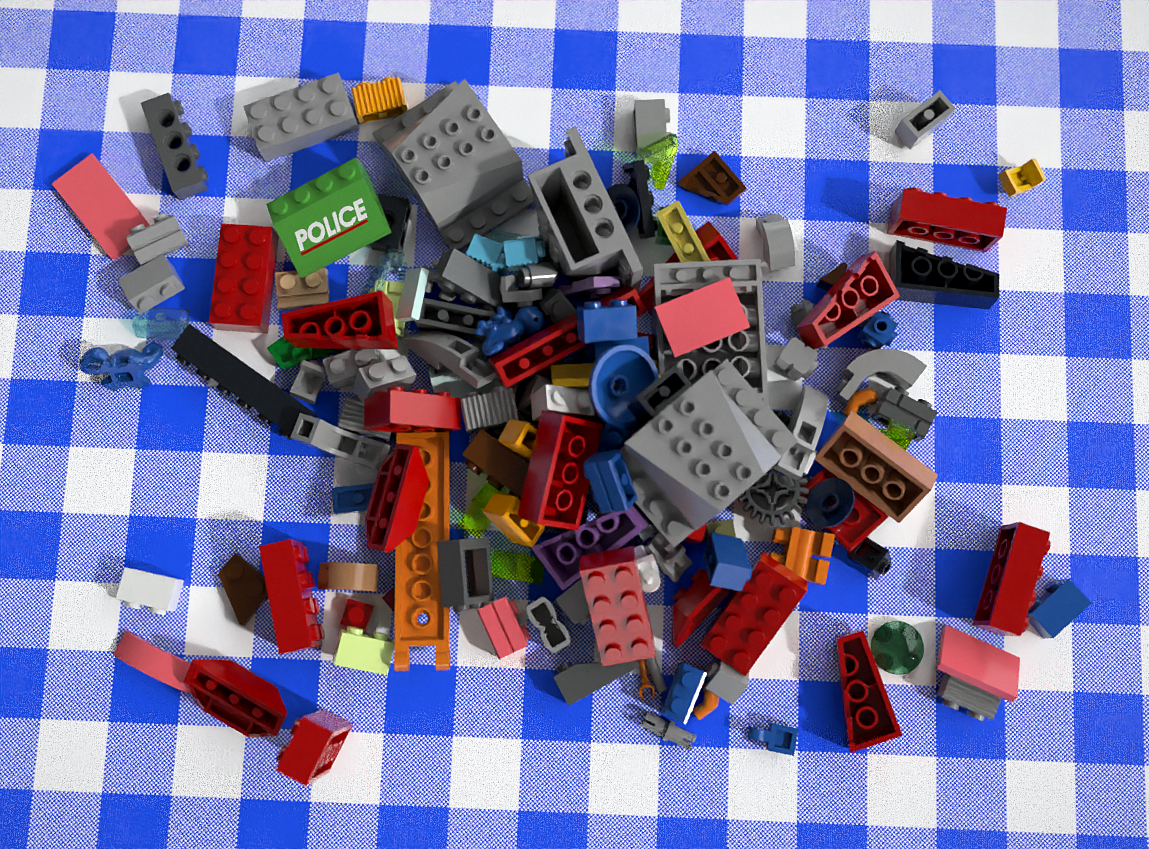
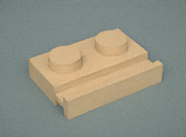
(300, 292)

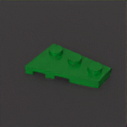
(289, 356)

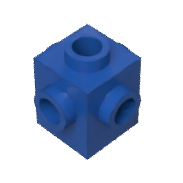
(874, 338)

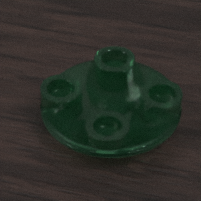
(897, 647)

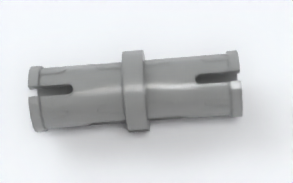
(668, 730)

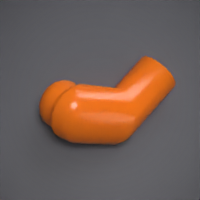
(860, 398)

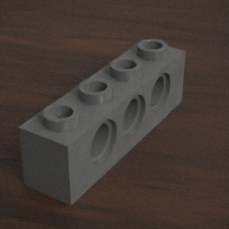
(159, 112)

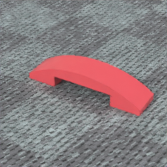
(152, 660)

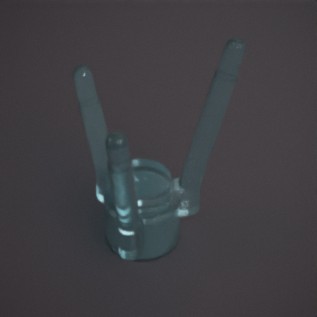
(391, 262)

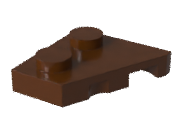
(713, 181)
(244, 587)

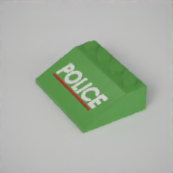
(329, 217)

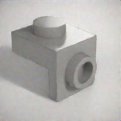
(510, 292)
(309, 381)

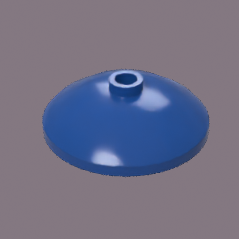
(632, 373)

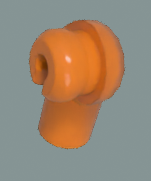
(708, 704)

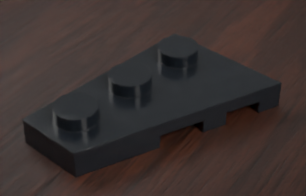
(639, 175)

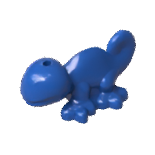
(504, 332)
(124, 366)

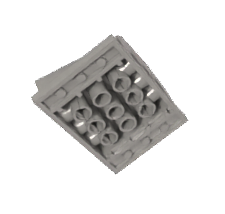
(457, 164)
(581, 219)
(743, 349)
(703, 452)

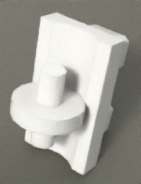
(648, 570)

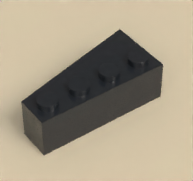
(940, 280)

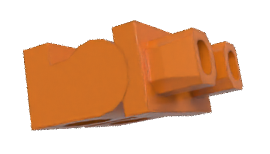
(799, 549)

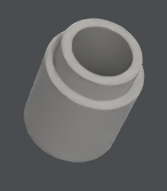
(537, 275)

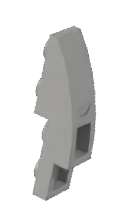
(447, 350)
(806, 427)

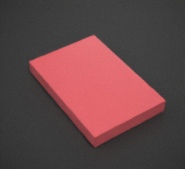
(701, 317)
(979, 663)

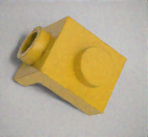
(1022, 178)

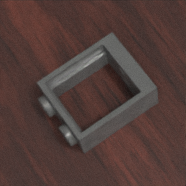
(453, 573)

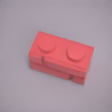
(503, 627)

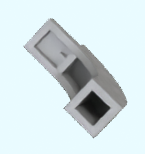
(888, 363)
(339, 442)

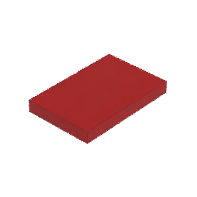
(859, 524)

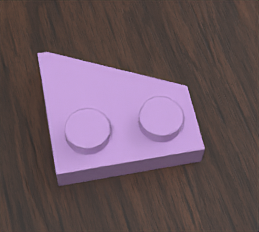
(594, 287)

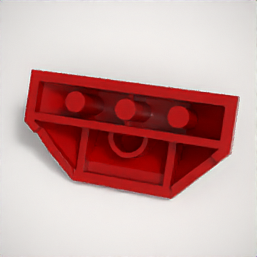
(396, 499)
(694, 605)
(236, 697)

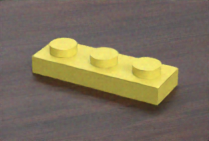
(681, 234)

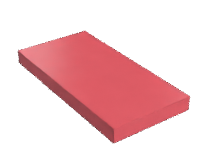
(100, 205)

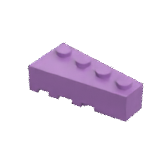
(606, 533)

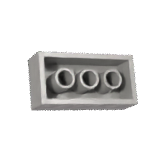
(301, 117)

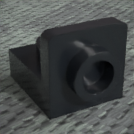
(871, 557)

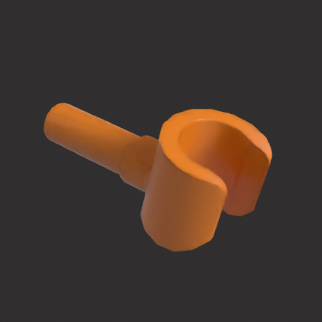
(644, 679)

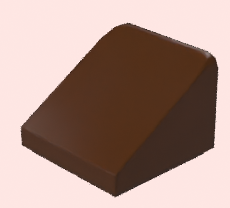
(832, 277)

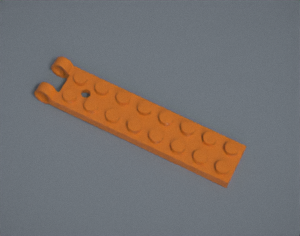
(417, 560)

